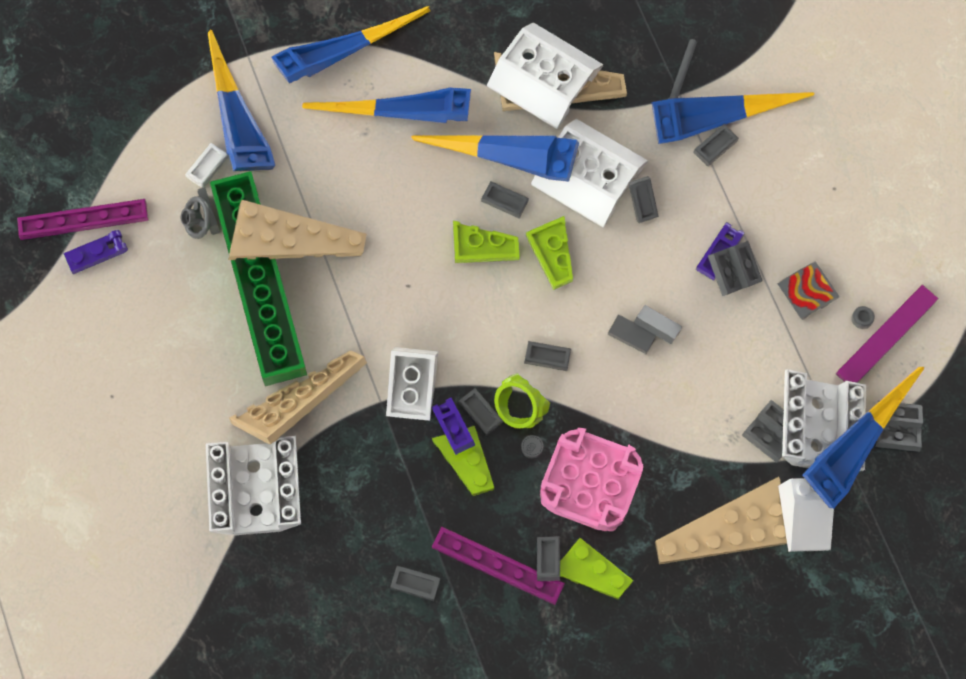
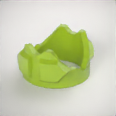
(539, 402)

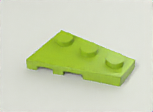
(482, 245)
(552, 251)
(469, 464)
(590, 568)

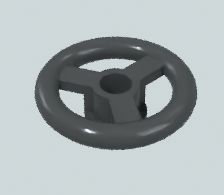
(190, 217)

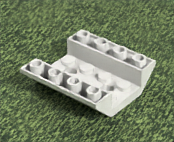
(535, 82)
(588, 189)
(838, 410)
(236, 489)

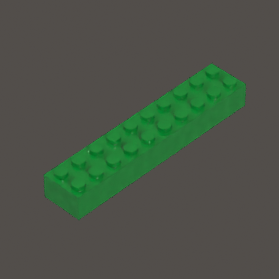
(260, 290)

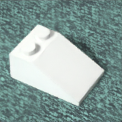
(411, 383)
(805, 517)

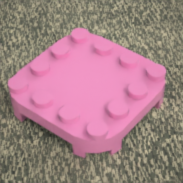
(591, 480)

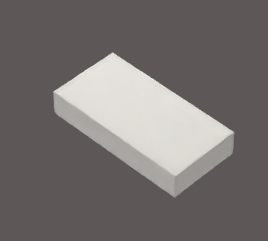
(206, 165)

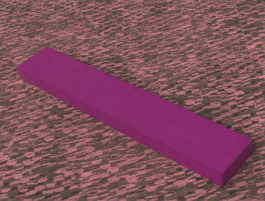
(82, 219)
(887, 335)
(496, 565)

